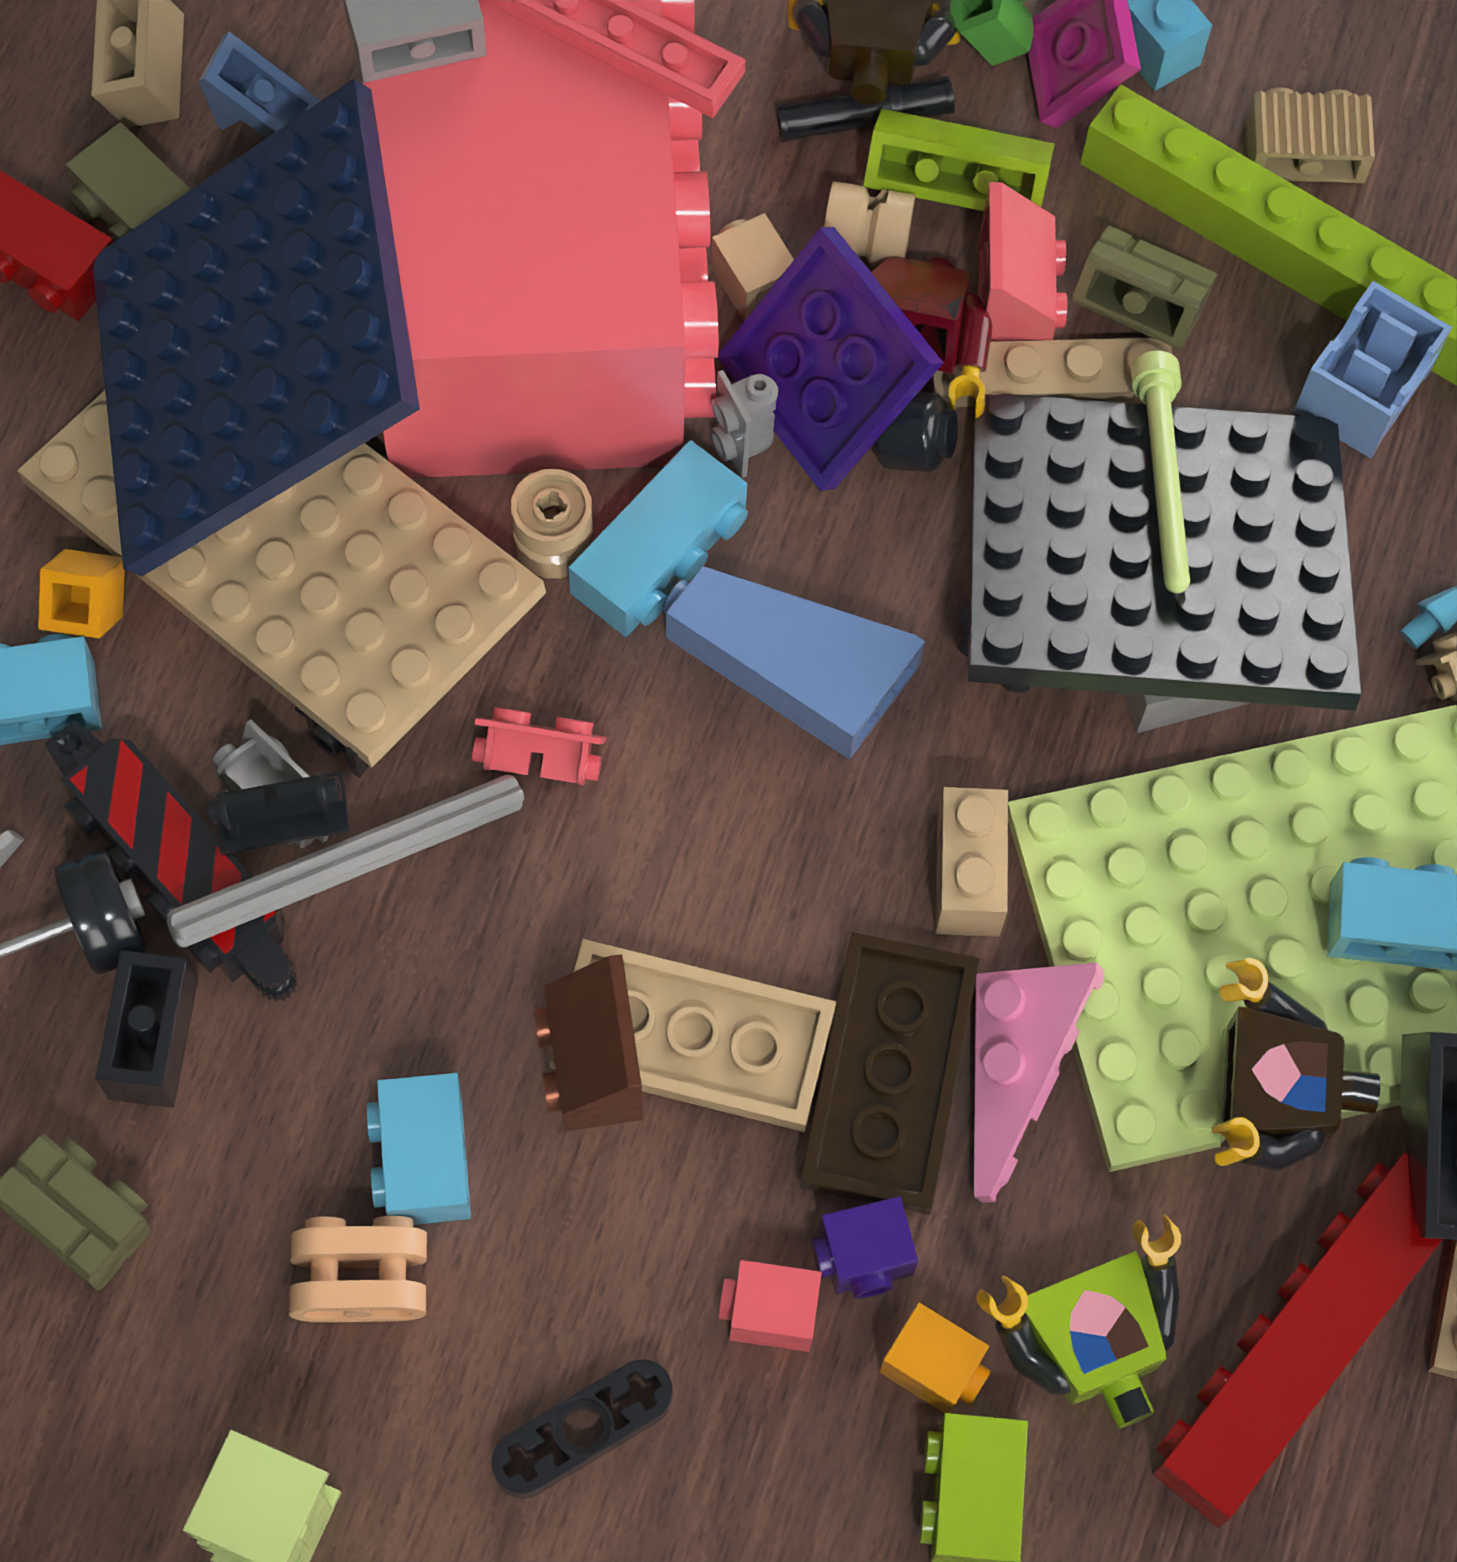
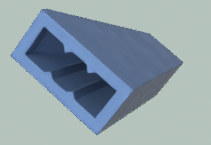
(795, 655)

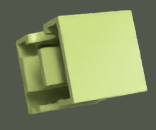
(261, 1505)

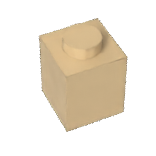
(748, 261)

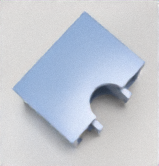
(1373, 367)

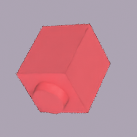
(771, 1305)

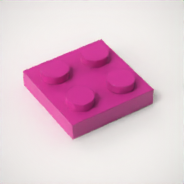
(1080, 55)

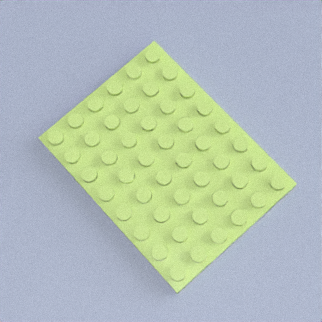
(1227, 865)

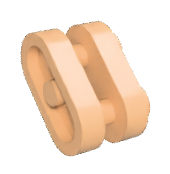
(331, 1245)

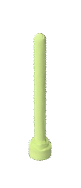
(1156, 383)

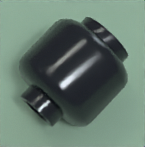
(919, 435)

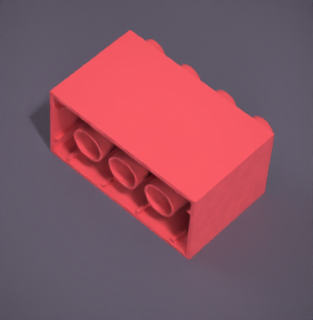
(547, 258)

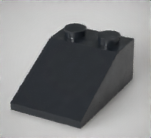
(1430, 1128)

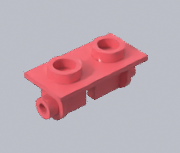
(513, 740)

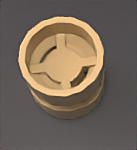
(868, 224)
(551, 521)

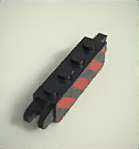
(168, 848)

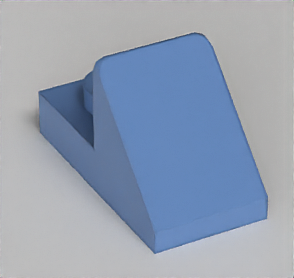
(251, 89)

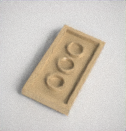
(722, 1037)

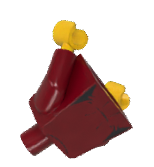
(946, 316)

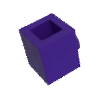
(865, 1248)

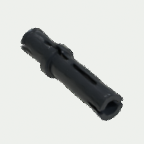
(844, 113)

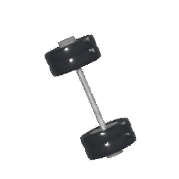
(98, 909)

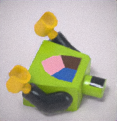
(1097, 1327)

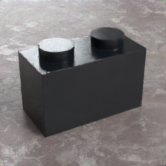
(147, 1029)

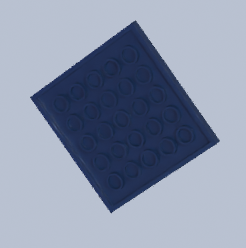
(252, 331)

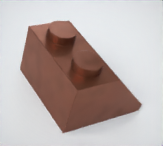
(592, 1047)

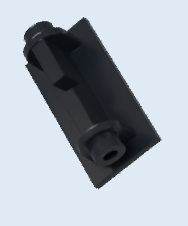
(280, 812)

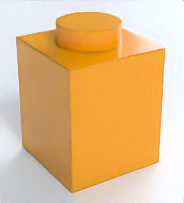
(81, 593)
(936, 1360)

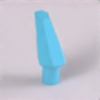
(1436, 615)

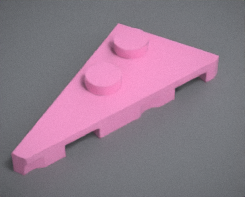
(1020, 1038)

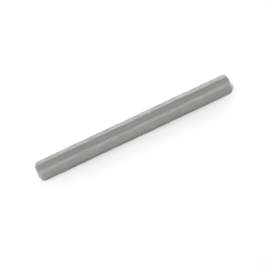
(343, 861)

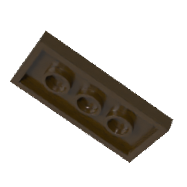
(890, 1073)

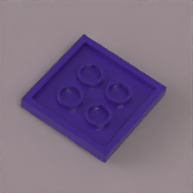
(837, 355)

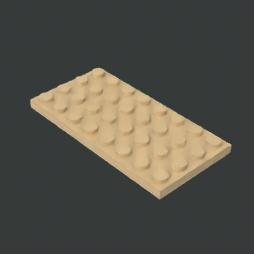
(336, 592)

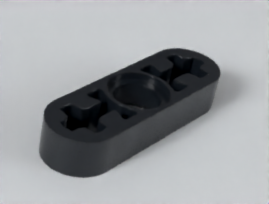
(634, 1415)

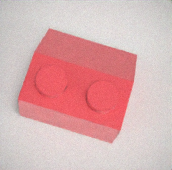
(1020, 267)

